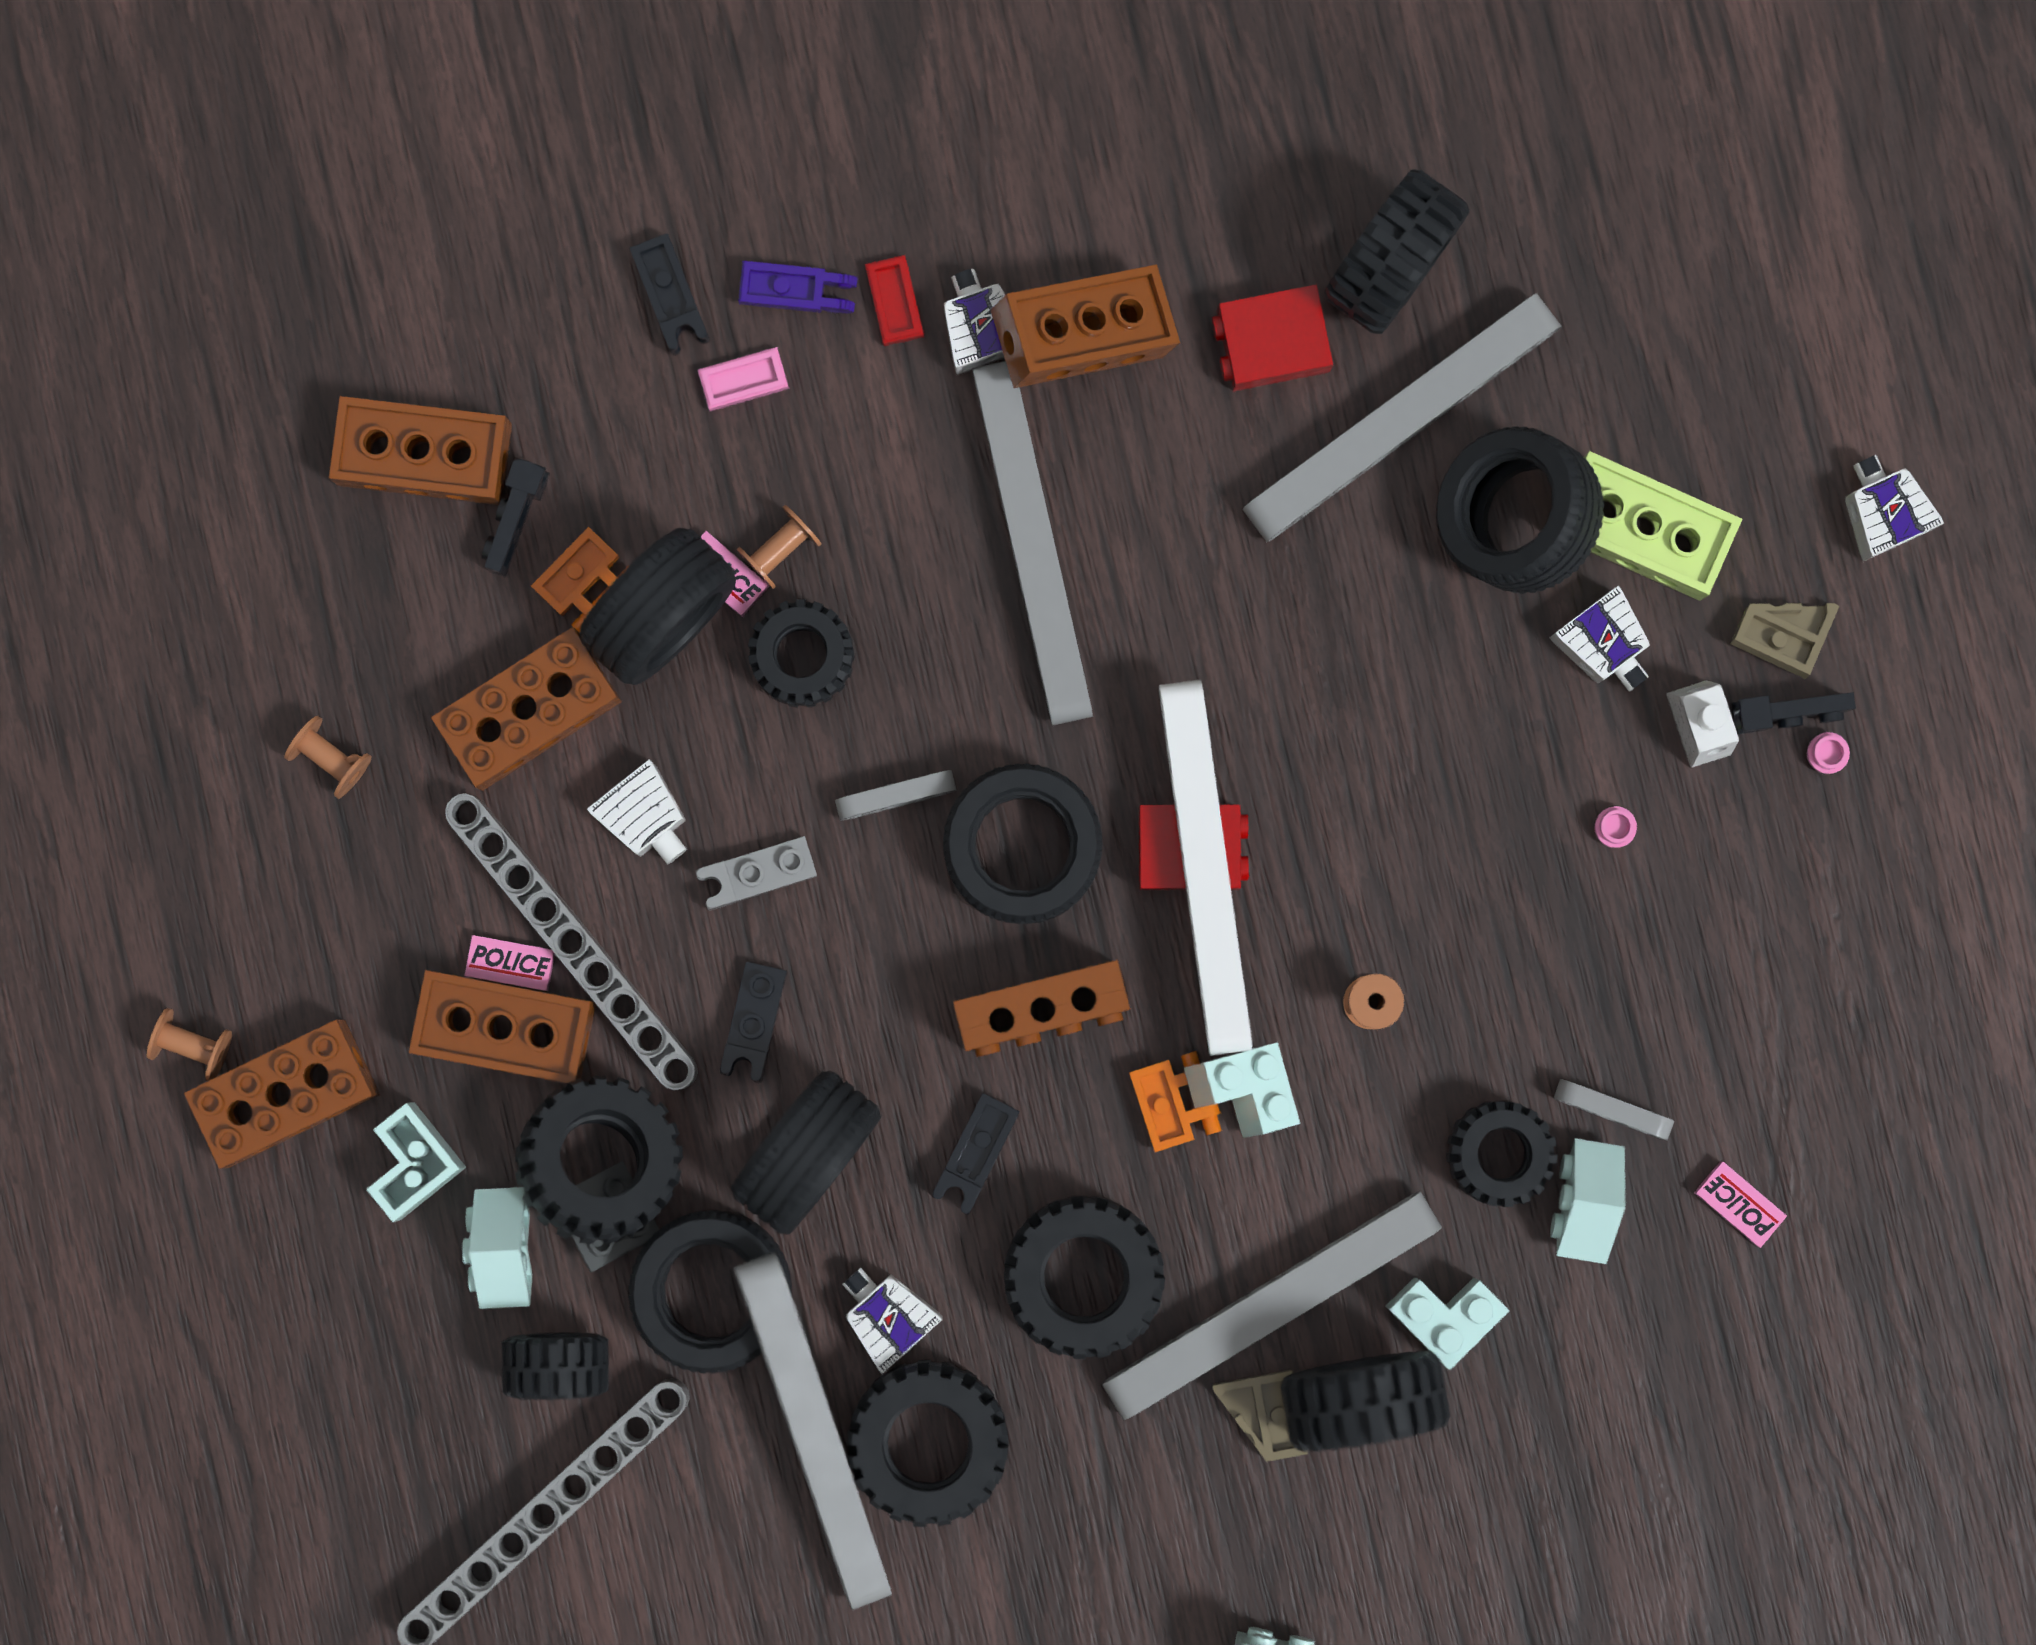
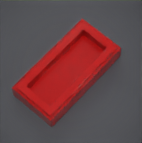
(894, 300)

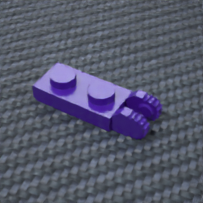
(792, 287)

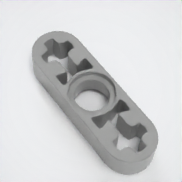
(895, 795)
(1613, 1109)

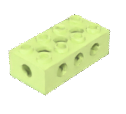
(1670, 514)

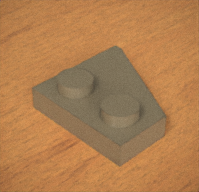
(1785, 634)
(1260, 1412)

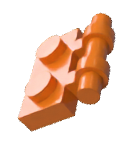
(576, 573)
(1163, 1106)

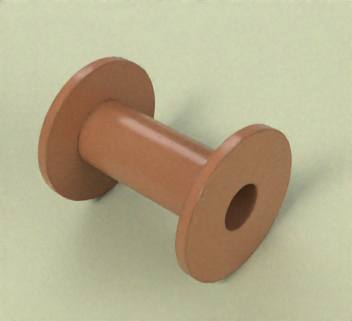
(779, 546)
(342, 767)
(1389, 1001)
(189, 1044)

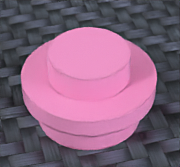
(1828, 753)
(1615, 827)

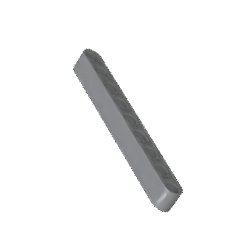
(1401, 417)
(1032, 544)
(553, 932)
(1271, 1305)
(812, 1430)
(532, 1531)

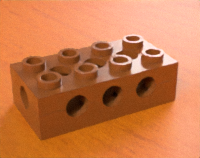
(1085, 326)
(406, 426)
(499, 702)
(1102, 980)
(480, 1046)
(218, 1100)

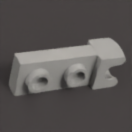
(759, 872)

